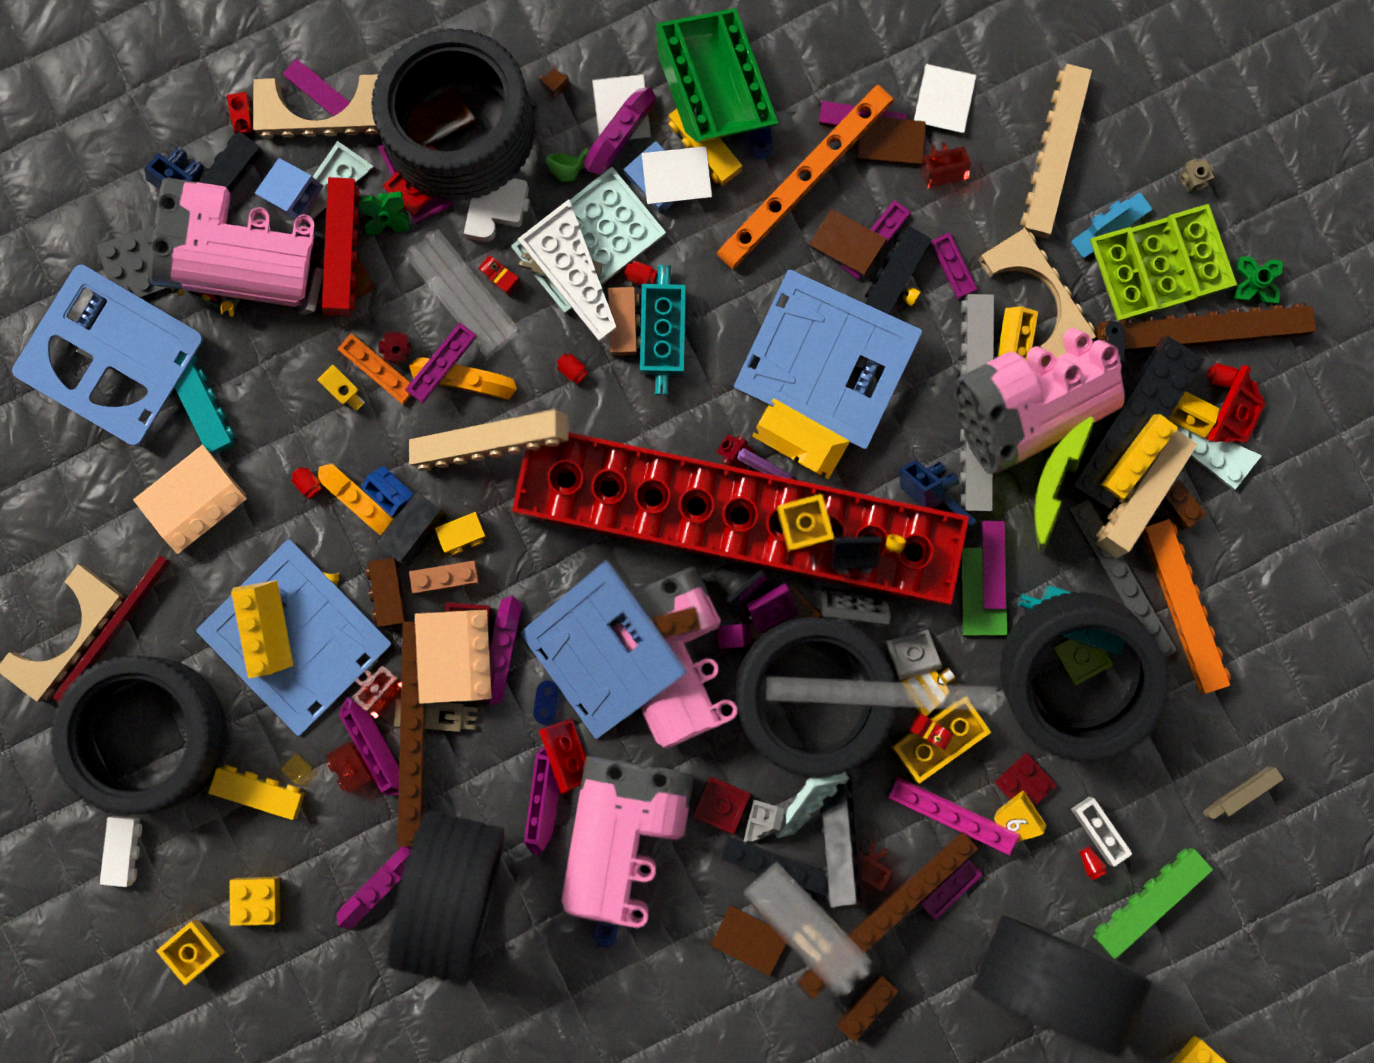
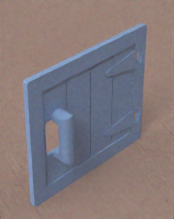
(813, 350)
(323, 633)
(591, 660)

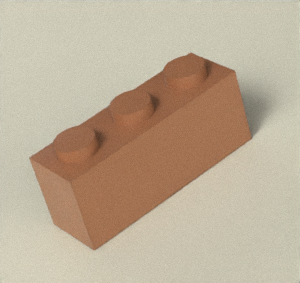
(622, 307)
(444, 577)

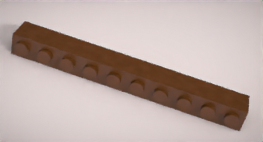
(1217, 327)
(411, 743)
(899, 903)

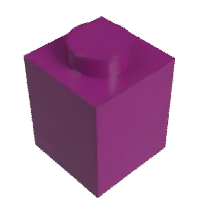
(734, 636)

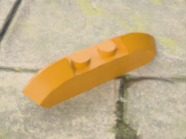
(472, 380)
(354, 497)

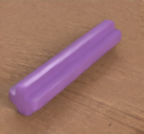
(761, 464)

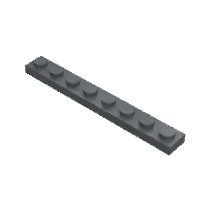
(1121, 576)

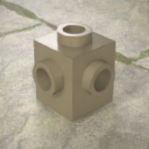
(1194, 180)

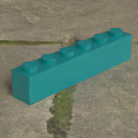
(202, 409)

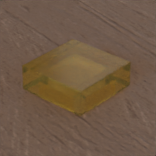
(296, 768)

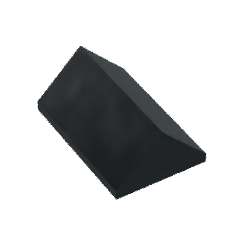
(411, 529)

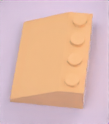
(190, 499)
(453, 656)

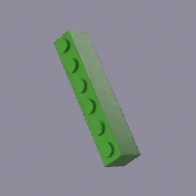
(1152, 902)

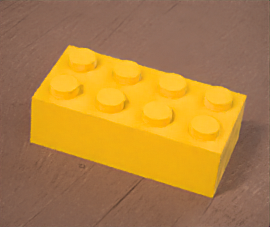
(924, 758)

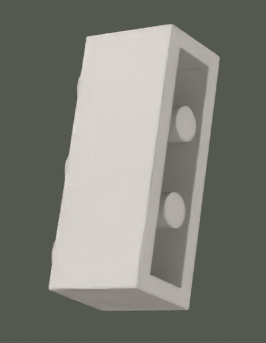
(1101, 831)
(120, 851)

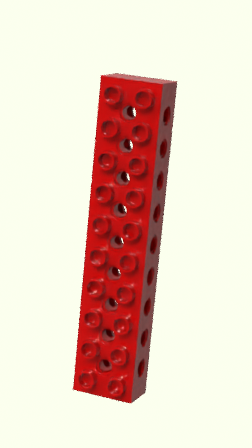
(727, 488)

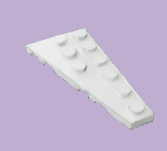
(564, 258)

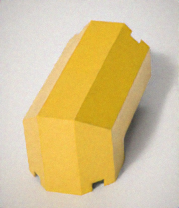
(801, 437)

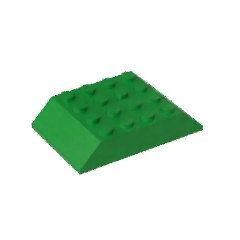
(713, 75)

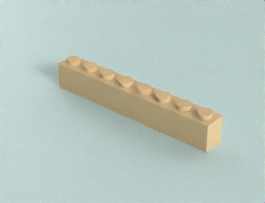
(1056, 151)
(488, 439)

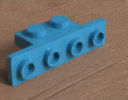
(1119, 217)

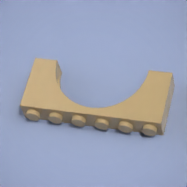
(273, 117)
(1023, 255)
(97, 604)

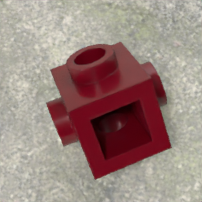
(393, 339)
(730, 448)

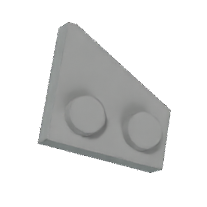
(763, 821)

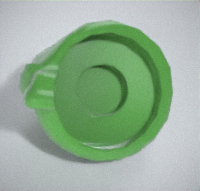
(564, 166)

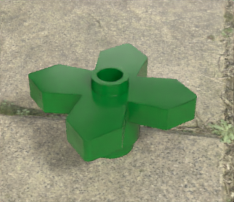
(384, 211)
(1258, 280)

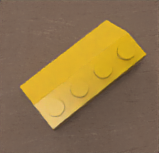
(262, 628)

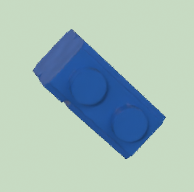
(386, 490)

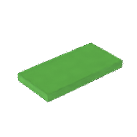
(975, 618)

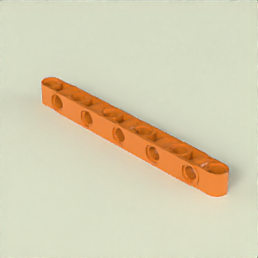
(816, 165)

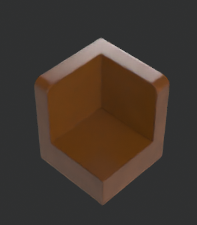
(554, 82)

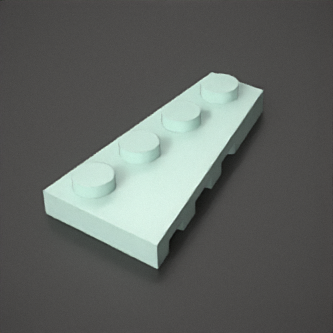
(341, 164)
(1222, 459)
(809, 801)

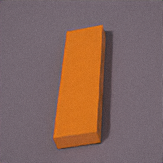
(375, 368)

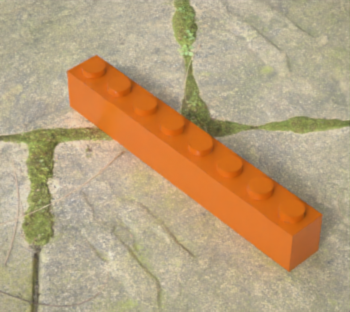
(1185, 607)

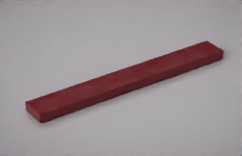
(116, 622)

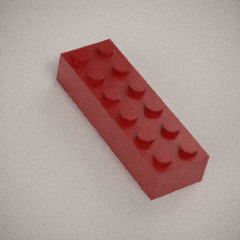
(339, 245)

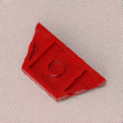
(1239, 410)

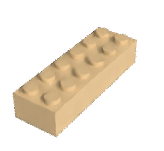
(1142, 501)

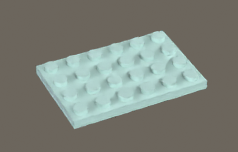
(613, 228)

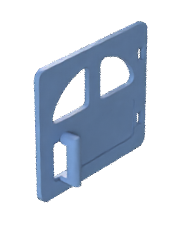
(125, 336)

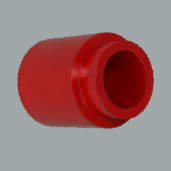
(640, 273)
(571, 368)
(1222, 375)
(306, 482)

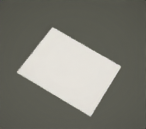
(611, 95)
(945, 98)
(676, 175)

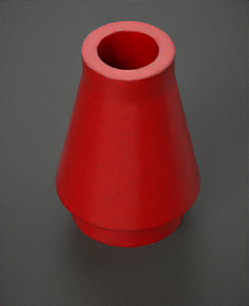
(1092, 863)

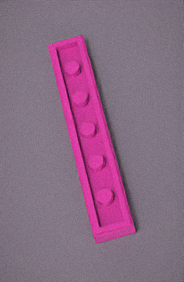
(954, 816)

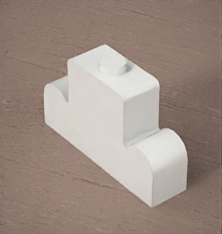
(501, 207)

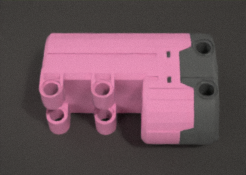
(206, 255)
(1024, 406)
(683, 706)
(612, 811)

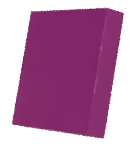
(772, 608)

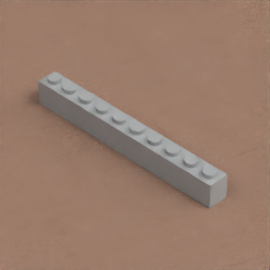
(976, 351)

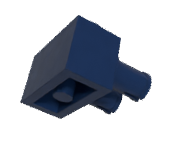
(168, 167)
(923, 483)

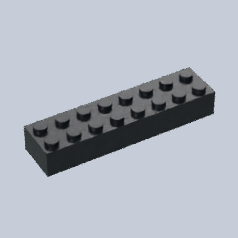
(1152, 392)

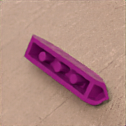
(619, 130)
(503, 646)
(371, 747)
(541, 805)
(373, 890)

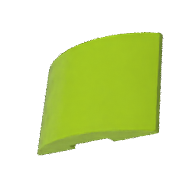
(1163, 263)
(1063, 459)

